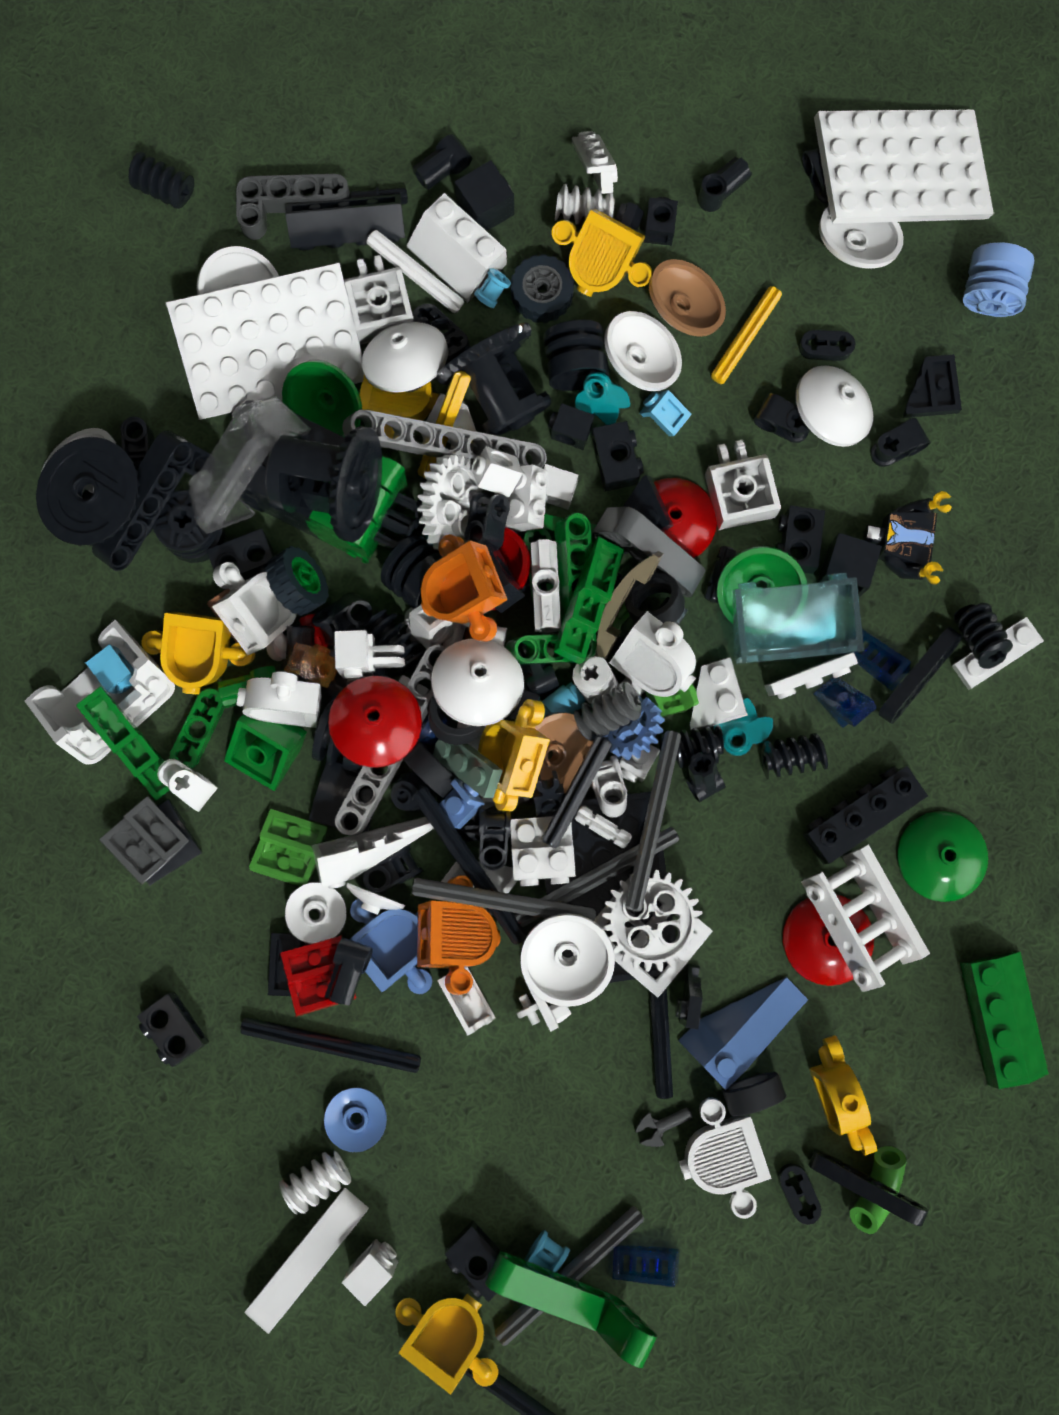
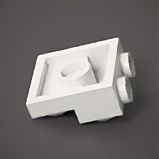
(528, 500)
(537, 860)

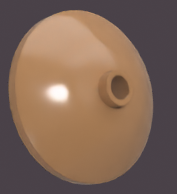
(687, 298)
(567, 745)

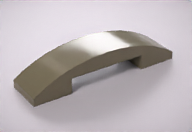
(608, 634)

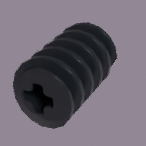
(160, 181)
(388, 633)
(983, 634)
(707, 744)
(793, 754)

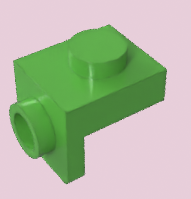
(676, 703)

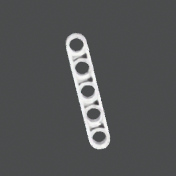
(306, 1260)

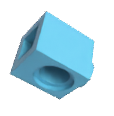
(111, 669)

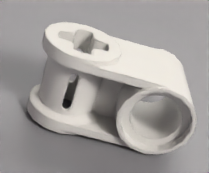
(185, 783)
(608, 783)

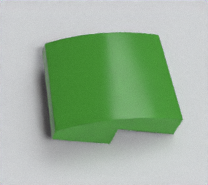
(286, 848)

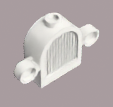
(252, 612)
(655, 658)
(281, 700)
(726, 1157)

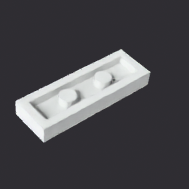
(1023, 637)
(811, 676)

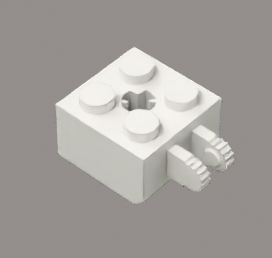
(377, 288)
(749, 474)

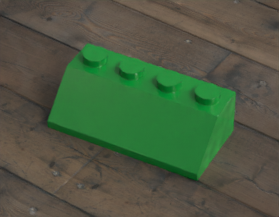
(1004, 1020)

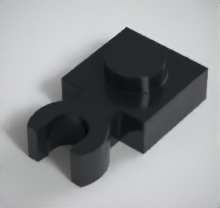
(548, 795)

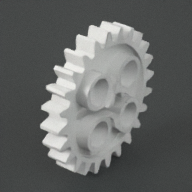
(447, 498)
(656, 948)

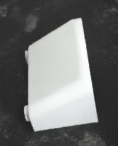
(66, 723)

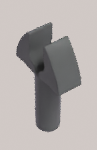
(661, 1125)

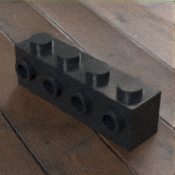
(344, 221)
(865, 814)

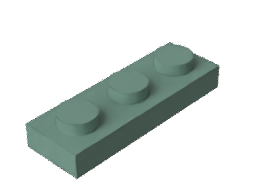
(469, 766)

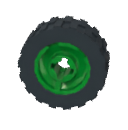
(297, 581)

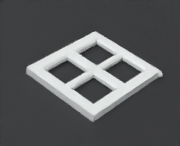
(665, 978)

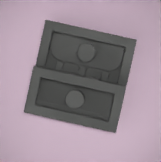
(144, 840)

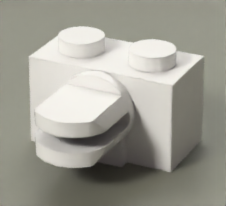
(358, 656)

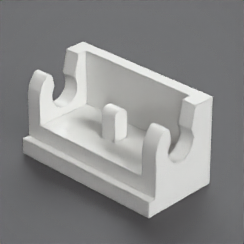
(469, 1007)

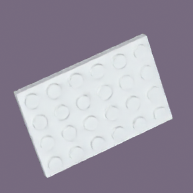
(903, 165)
(251, 335)

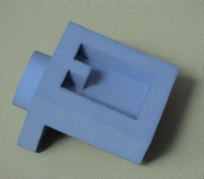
(461, 803)

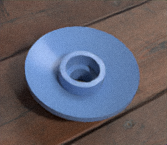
(347, 1134)

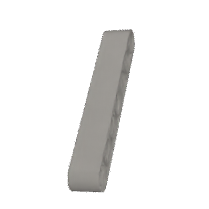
(433, 434)
(367, 777)

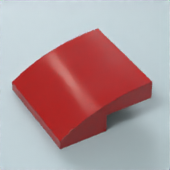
(309, 974)

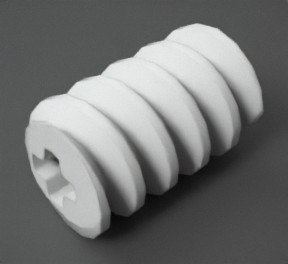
(580, 205)
(594, 678)
(315, 1183)

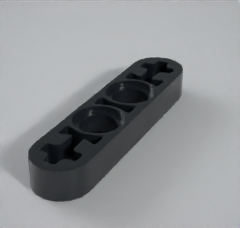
(920, 675)
(868, 1188)

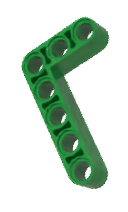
(567, 573)
(575, 1303)

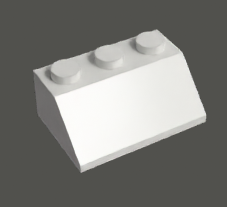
(456, 247)

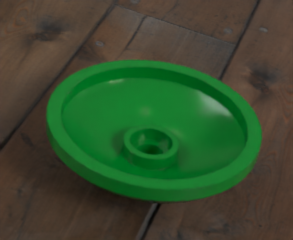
(309, 391)
(753, 565)
(923, 860)

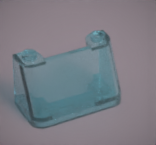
(796, 620)

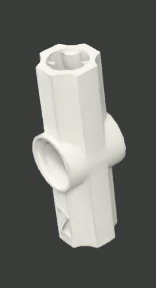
(546, 603)

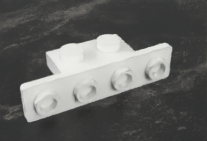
(596, 159)

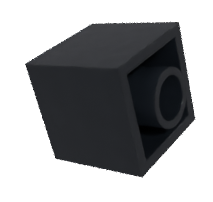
(485, 196)
(852, 557)

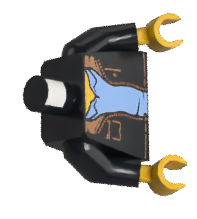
(909, 538)

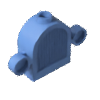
(394, 947)

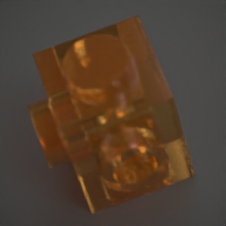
(312, 664)

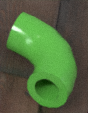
(888, 1169)

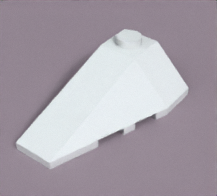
(352, 855)

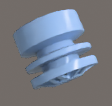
(998, 279)

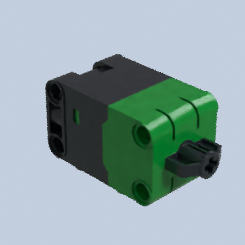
(318, 523)

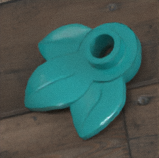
(604, 401)
(749, 728)

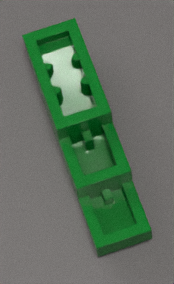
(588, 600)
(124, 740)

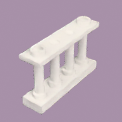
(885, 905)

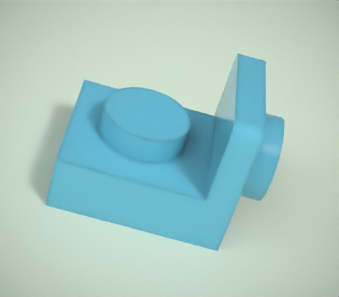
(665, 411)

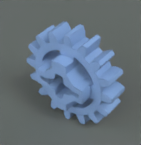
(638, 734)

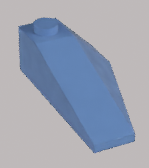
(742, 1030)

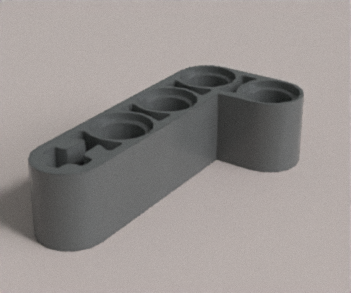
(294, 188)
(641, 538)

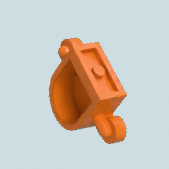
(463, 587)
(455, 938)

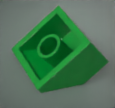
(264, 749)

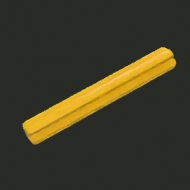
(746, 335)
(448, 412)

